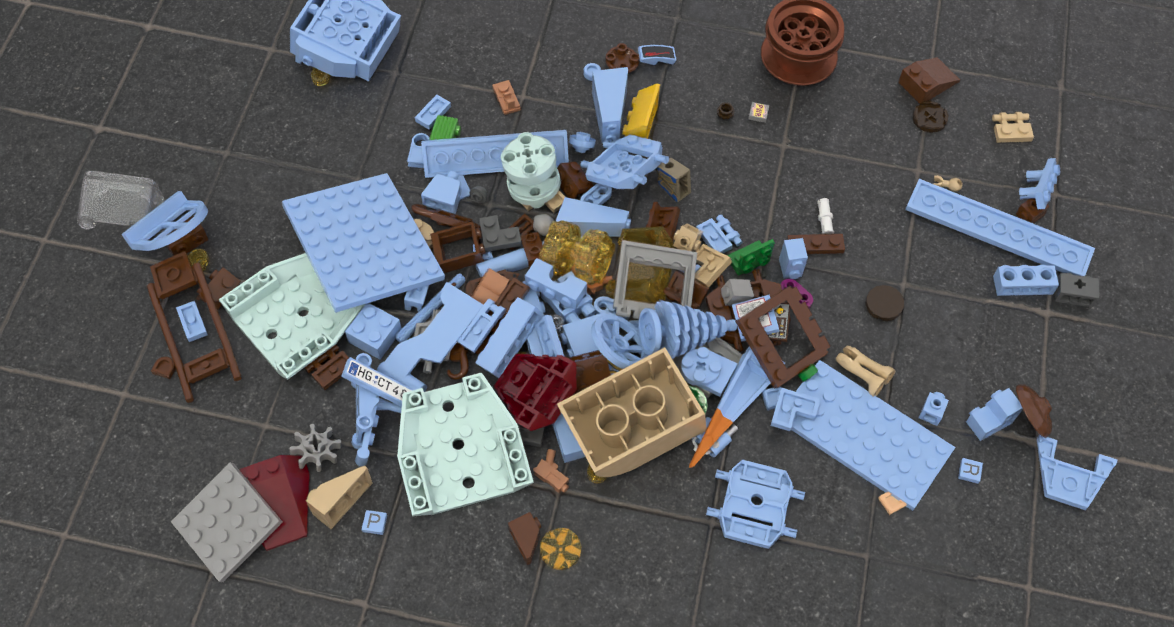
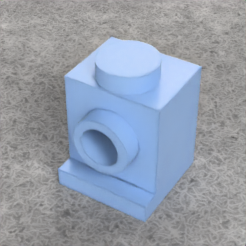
(934, 408)

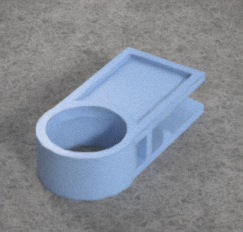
(415, 155)

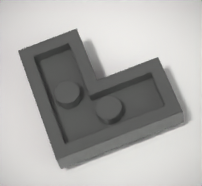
(498, 239)

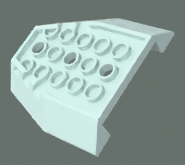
(273, 302)
(490, 454)

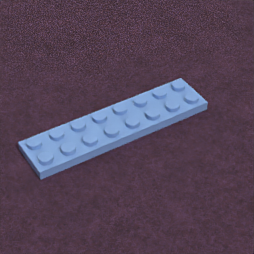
(480, 153)

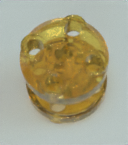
(588, 254)

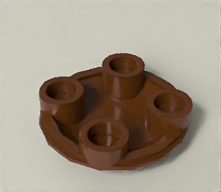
(621, 57)

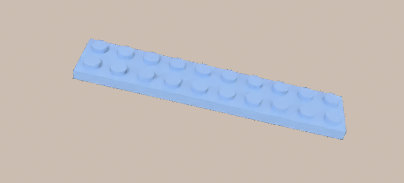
(1000, 229)

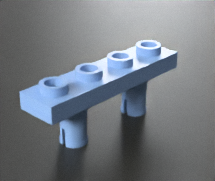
(1046, 178)

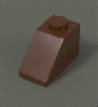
(525, 533)

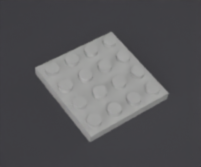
(226, 522)

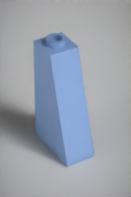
(594, 217)

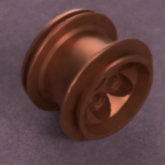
(802, 41)

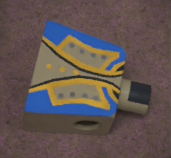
(674, 179)

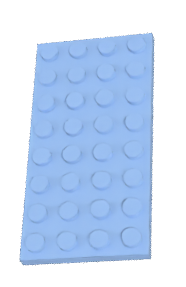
(871, 436)

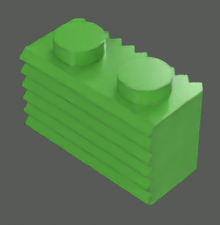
(445, 128)

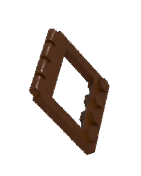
(763, 347)

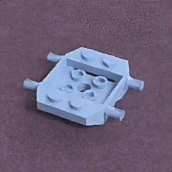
(622, 170)
(760, 481)

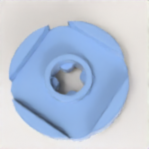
(700, 377)

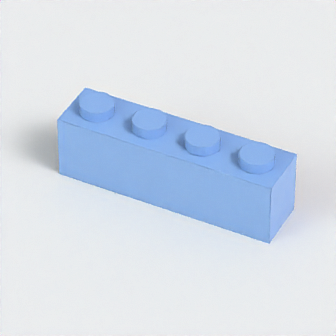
(508, 337)

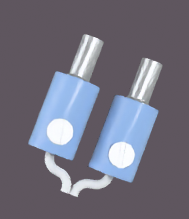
(720, 444)

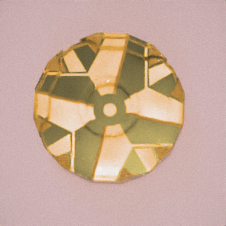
(560, 548)

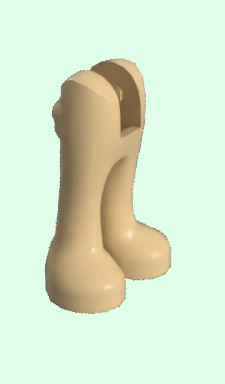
(854, 360)

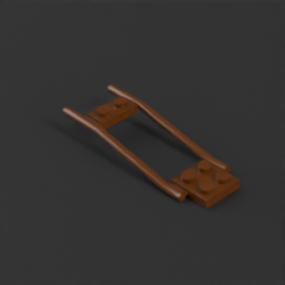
(173, 277)

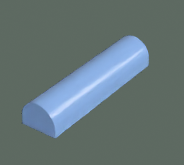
(511, 262)

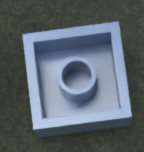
(373, 330)

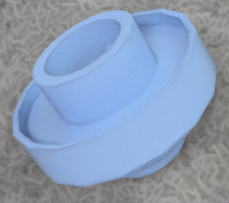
(582, 142)

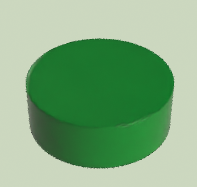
(808, 372)

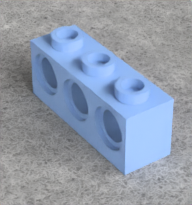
(1019, 286)

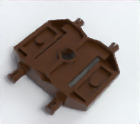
(717, 305)

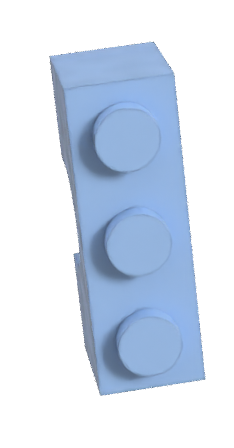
(568, 292)

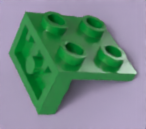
(751, 256)

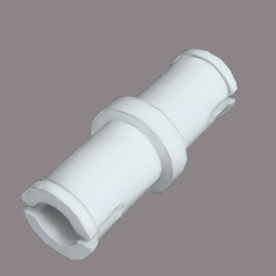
(825, 216)

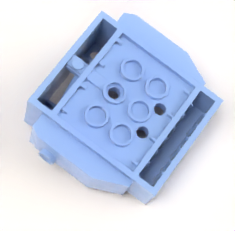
(332, 45)

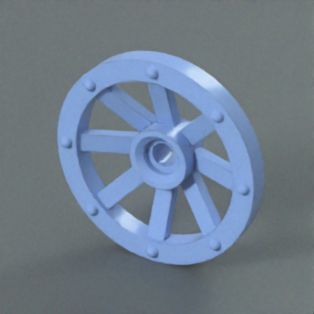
(615, 346)

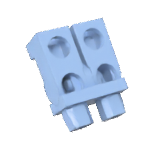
(568, 313)

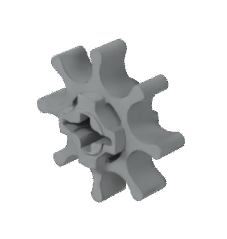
(308, 451)

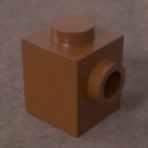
(1029, 212)

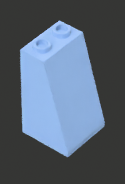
(609, 98)

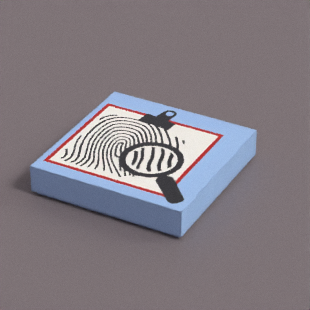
(768, 320)

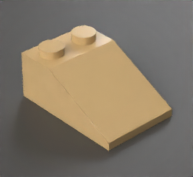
(338, 495)

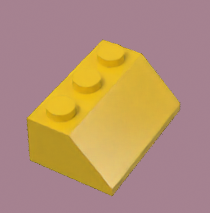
(643, 112)

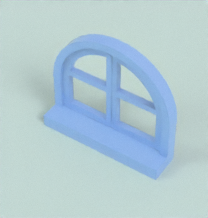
(162, 217)

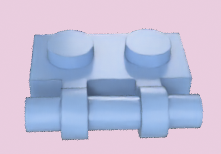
(716, 238)

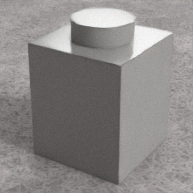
(736, 291)

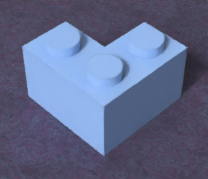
(996, 414)

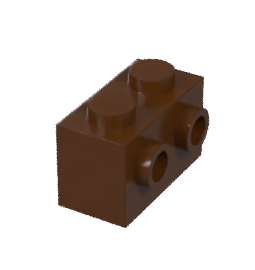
(189, 241)

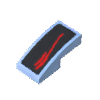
(653, 53)

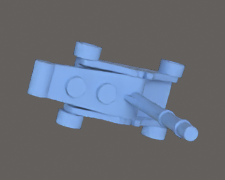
(366, 417)

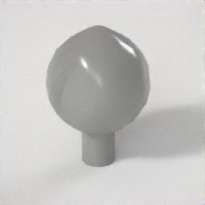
(542, 223)

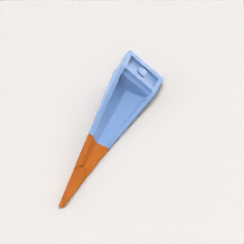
(744, 387)

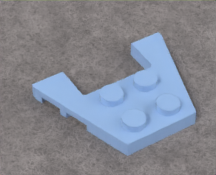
(1069, 482)

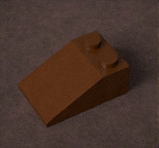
(927, 79)

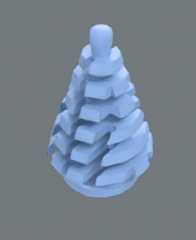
(679, 328)

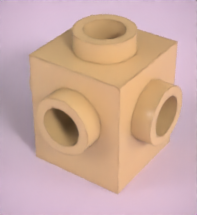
(687, 238)

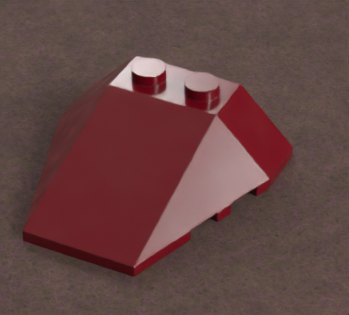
(534, 387)
(285, 491)

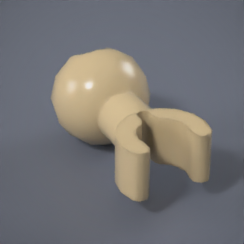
(954, 184)

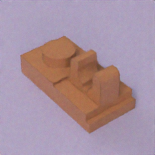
(506, 97)

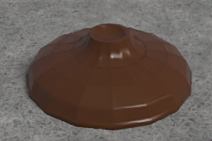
(1036, 409)

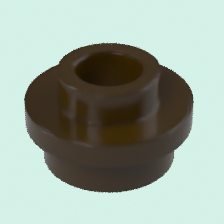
(725, 110)

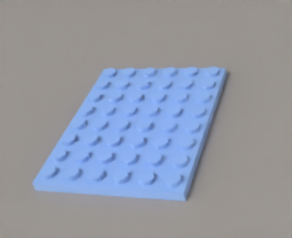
(362, 242)

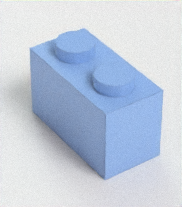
(793, 258)

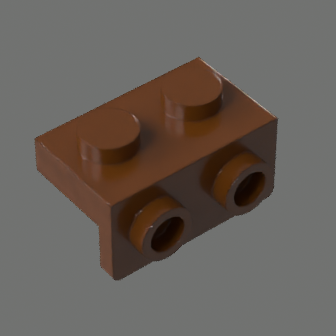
(573, 179)
(664, 217)
(220, 284)
(674, 290)

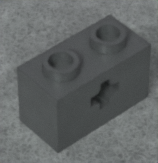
(1077, 290)

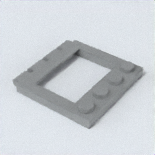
(653, 256)

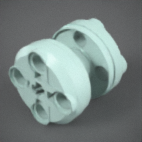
(531, 170)

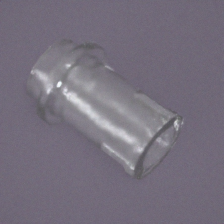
(558, 321)

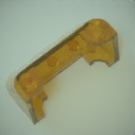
(644, 281)

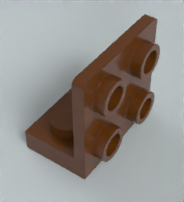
(590, 369)

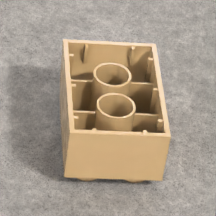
(634, 415)

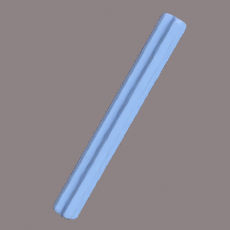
(426, 311)

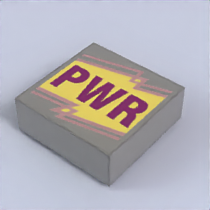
(758, 112)

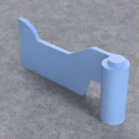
(435, 341)

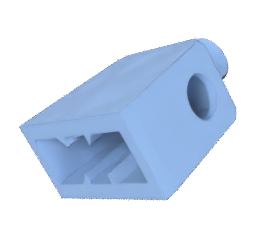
(443, 192)

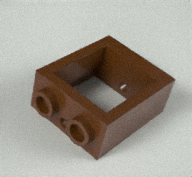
(454, 234)

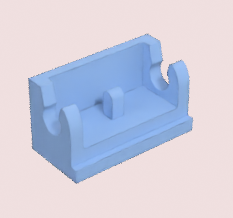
(415, 298)

